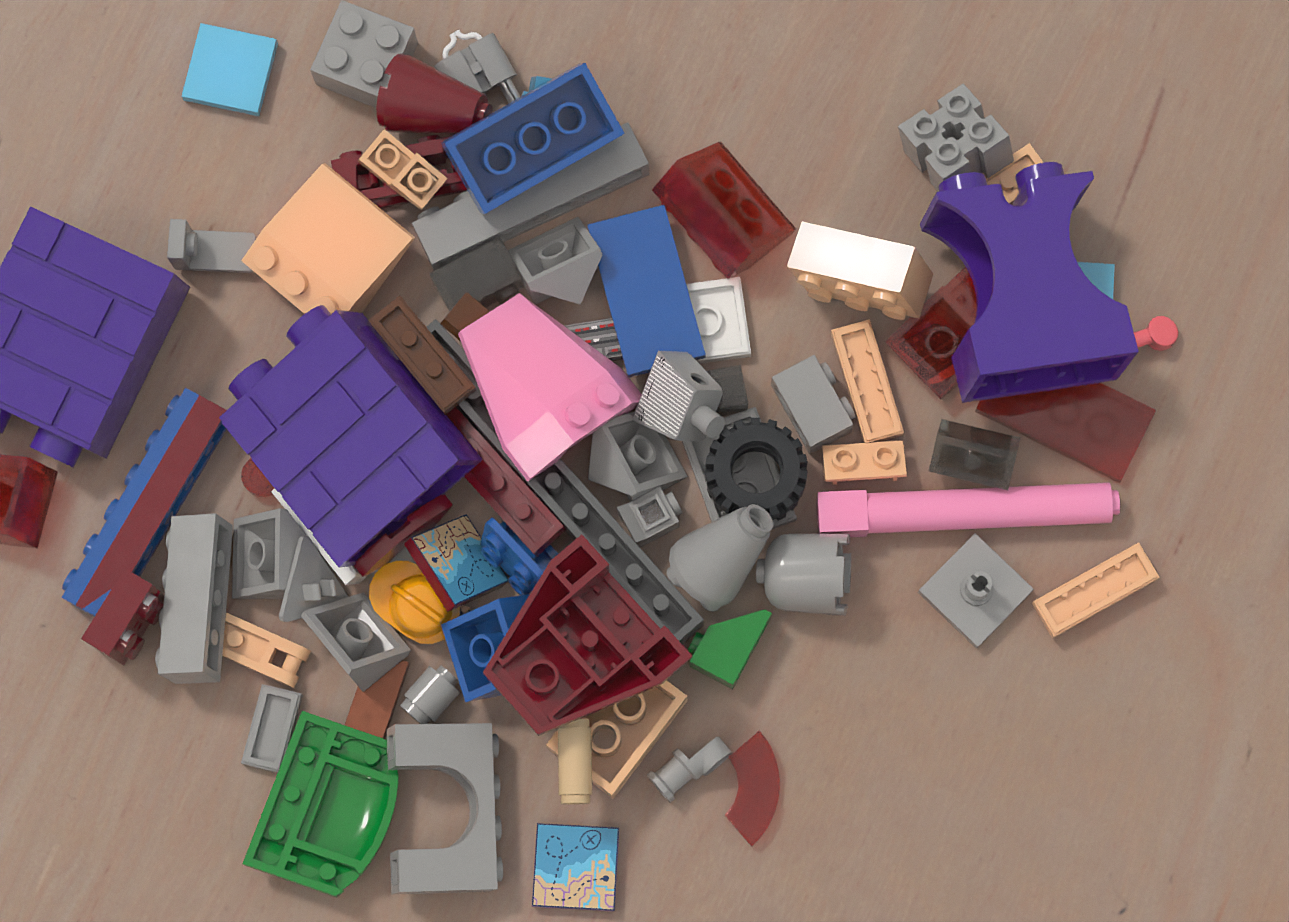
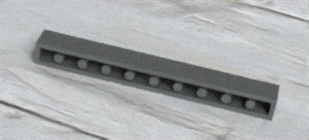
(586, 516)

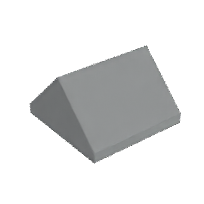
(357, 638)

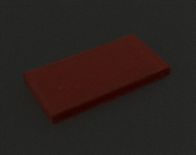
(1080, 422)

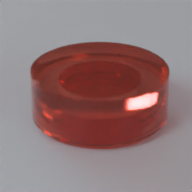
(255, 481)

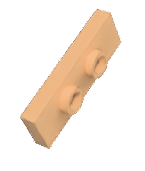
(867, 382)
(1095, 590)

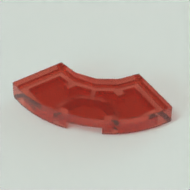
(757, 788)

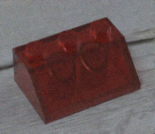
(723, 209)

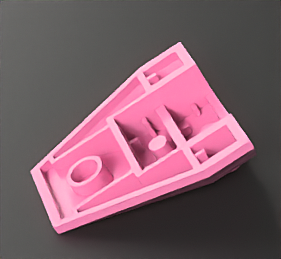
(542, 383)

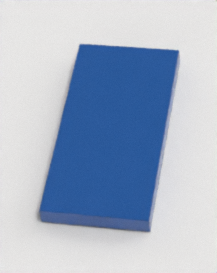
(645, 288)

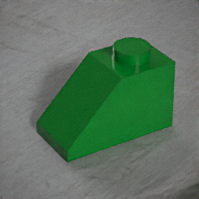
(728, 646)

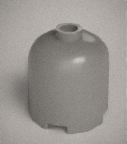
(807, 573)

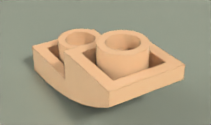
(402, 170)

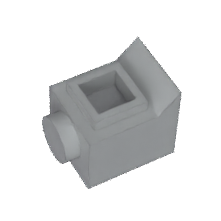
(650, 516)

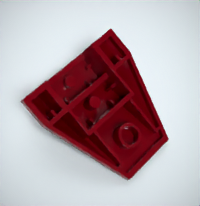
(580, 644)

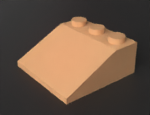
(328, 246)

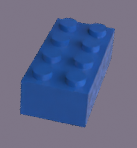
(532, 138)

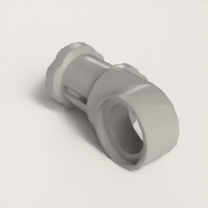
(681, 769)

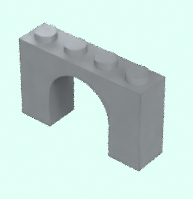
(467, 756)

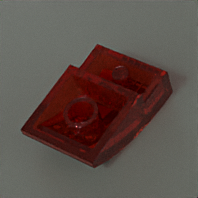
(932, 339)

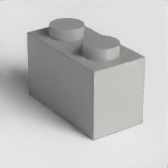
(813, 403)

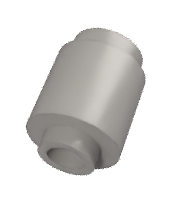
(430, 695)

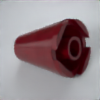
(427, 100)

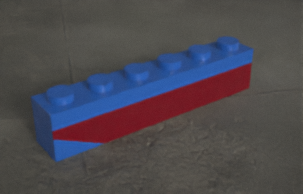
(151, 497)

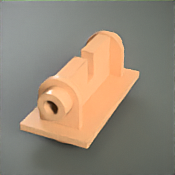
(864, 461)

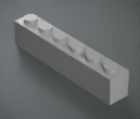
(462, 228)

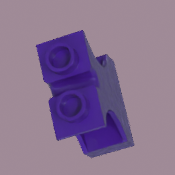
(1036, 309)

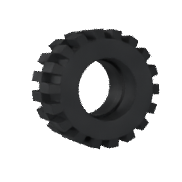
(756, 438)

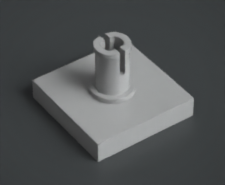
(975, 590)

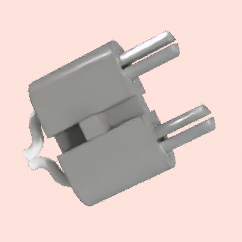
(480, 65)

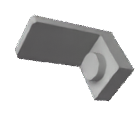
(207, 249)

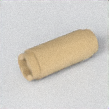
(575, 762)

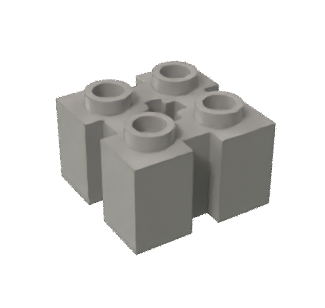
(956, 139)

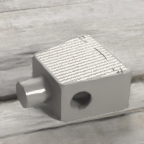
(680, 399)

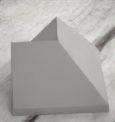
(558, 262)
(633, 458)
(263, 554)

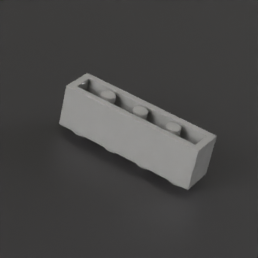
(194, 599)

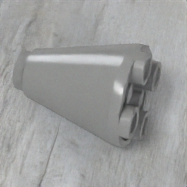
(719, 556)

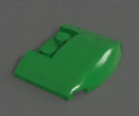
(325, 807)

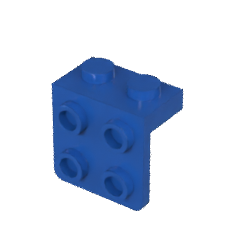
(507, 550)

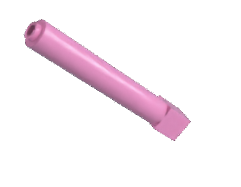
(958, 509)

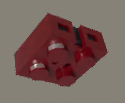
(125, 617)

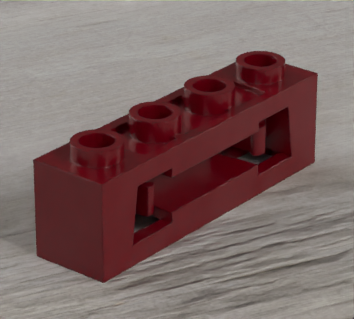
(368, 184)

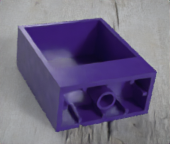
(78, 334)
(345, 433)

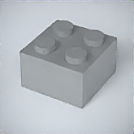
(359, 51)

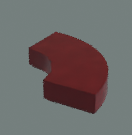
(390, 545)

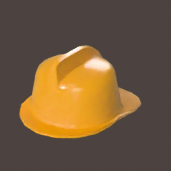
(408, 602)

